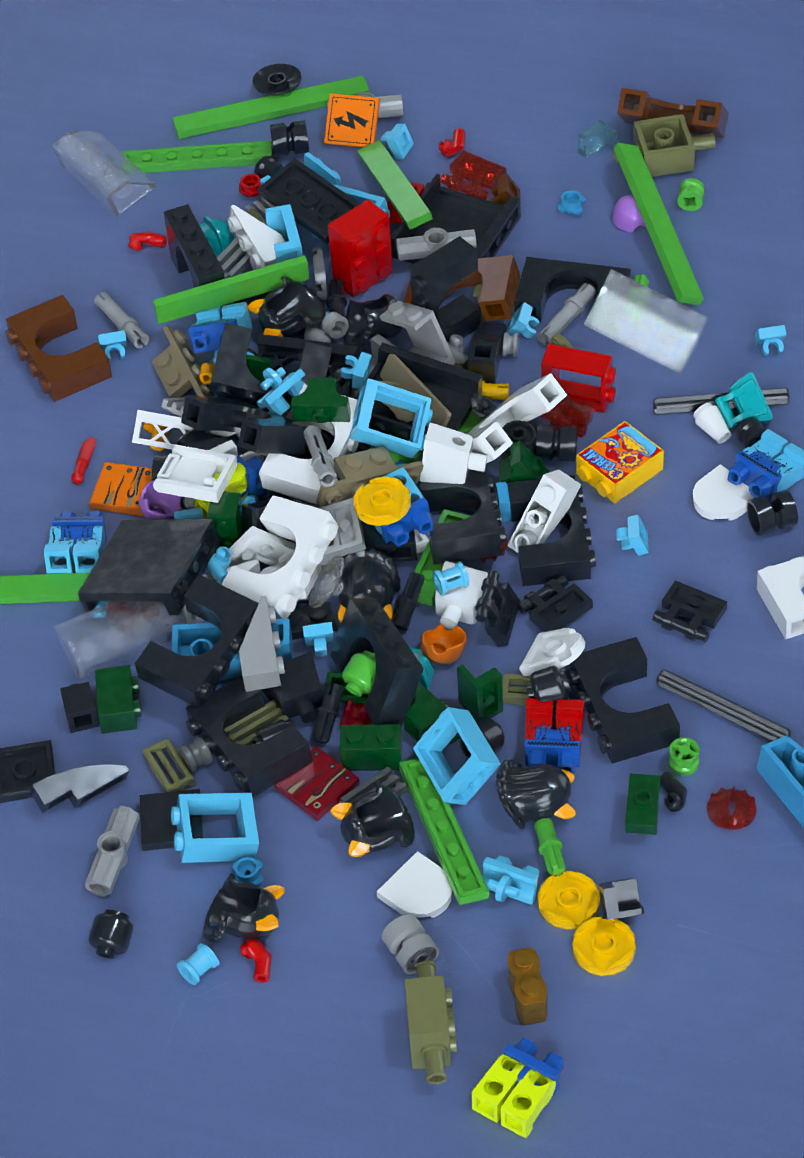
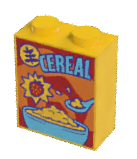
(619, 462)

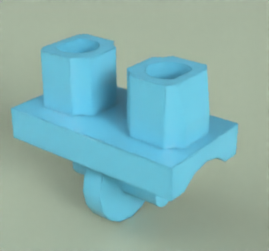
(273, 399)
(510, 880)

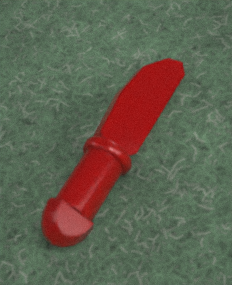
(83, 460)

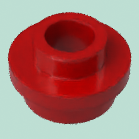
(249, 185)

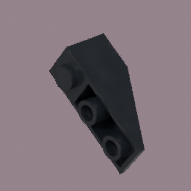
(486, 350)

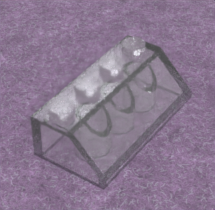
(102, 169)
(645, 321)
(114, 633)

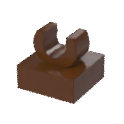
(505, 189)

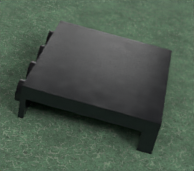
(462, 212)
(445, 381)
(151, 562)

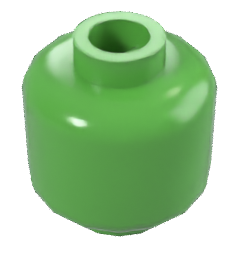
(360, 673)

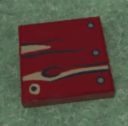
(318, 785)

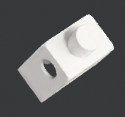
(449, 456)
(460, 602)

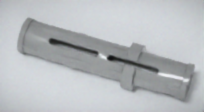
(573, 307)
(121, 320)
(321, 460)

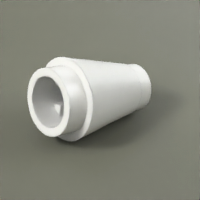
(711, 421)

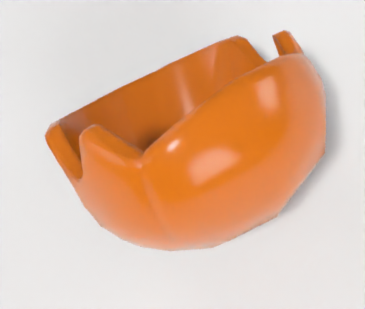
(443, 645)

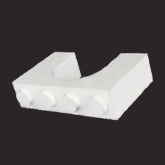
(522, 405)
(295, 475)
(311, 531)
(782, 595)

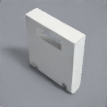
(192, 472)

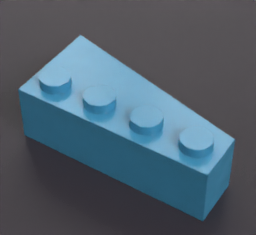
(201, 637)
(783, 770)

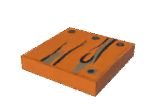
(120, 488)

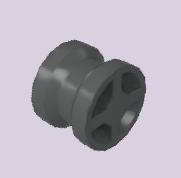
(195, 754)

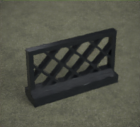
(292, 350)

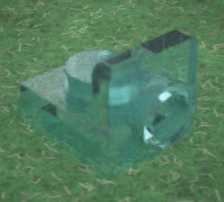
(595, 137)

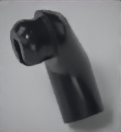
(676, 792)

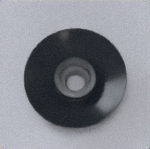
(277, 79)

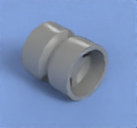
(409, 942)

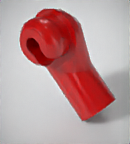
(450, 148)
(148, 238)
(256, 950)

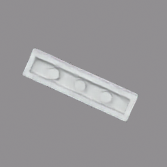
(165, 420)

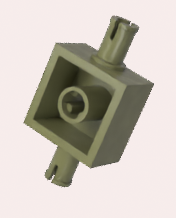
(668, 144)
(430, 1022)

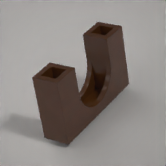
(700, 119)
(499, 286)
(56, 374)

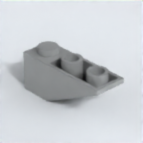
(258, 653)

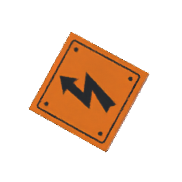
(351, 120)

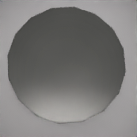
(319, 273)

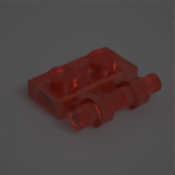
(475, 169)

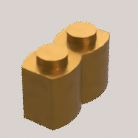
(527, 986)

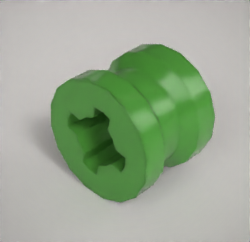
(690, 194)
(680, 749)

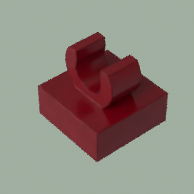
(355, 715)

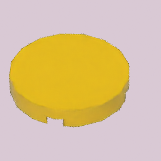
(382, 501)
(568, 899)
(603, 946)

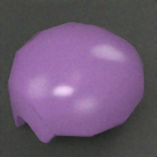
(627, 215)
(157, 504)

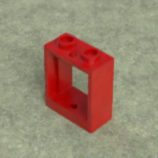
(586, 363)

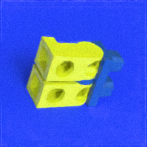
(244, 481)
(518, 1087)

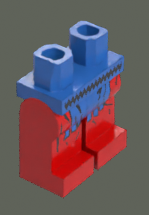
(552, 746)

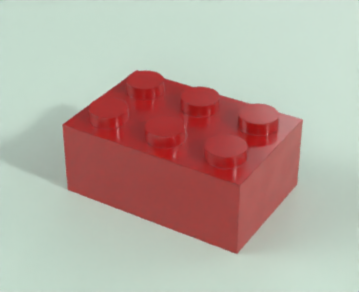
(361, 247)

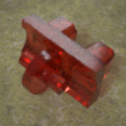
(571, 414)

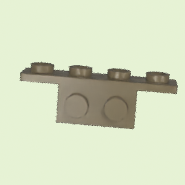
(178, 368)
(398, 375)
(358, 469)

